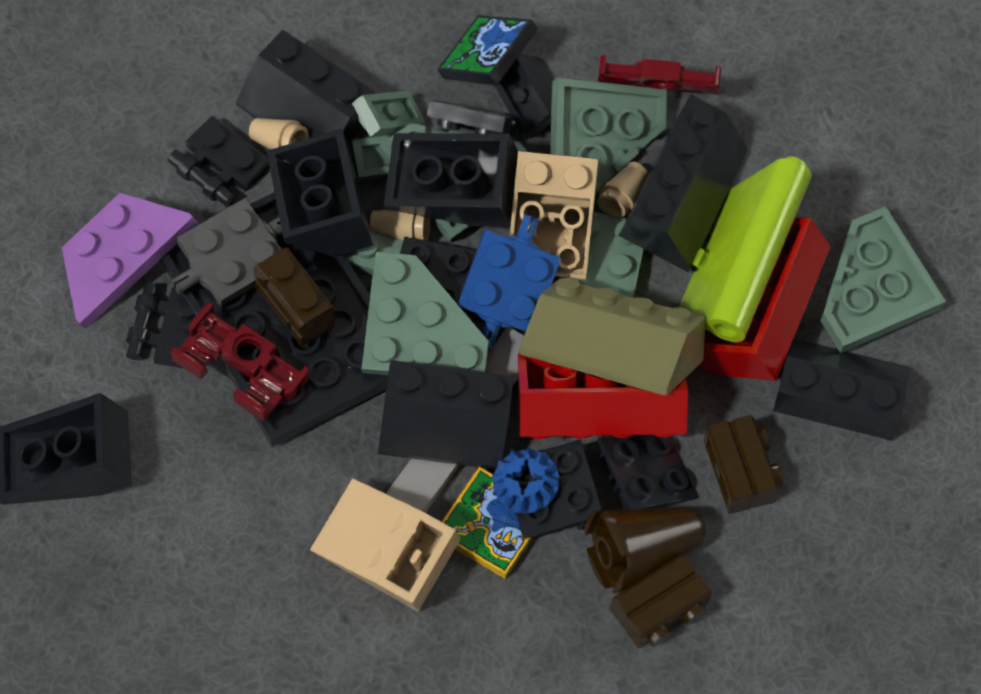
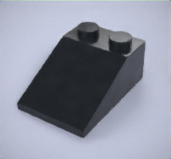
(453, 177)
(66, 452)

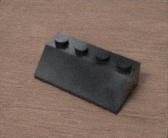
(686, 184)

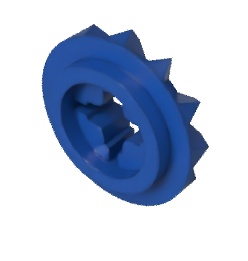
(538, 493)

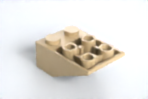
(562, 197)
(386, 543)

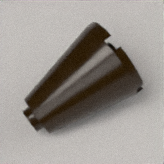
(639, 541)

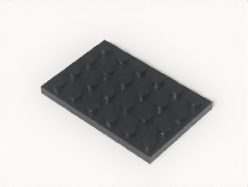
(331, 359)

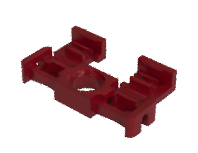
(659, 75)
(217, 336)

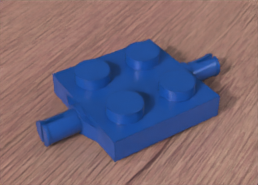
(507, 279)

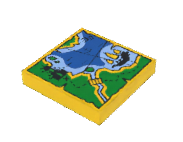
(486, 527)

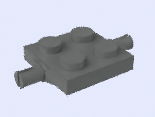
(226, 251)

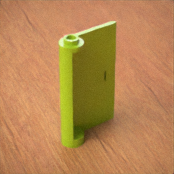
(745, 247)

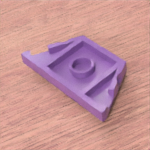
(118, 251)

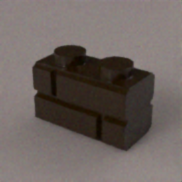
(294, 296)
(741, 464)
(661, 602)

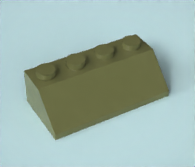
(614, 336)

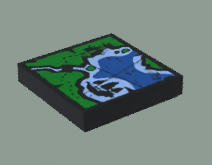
(487, 49)

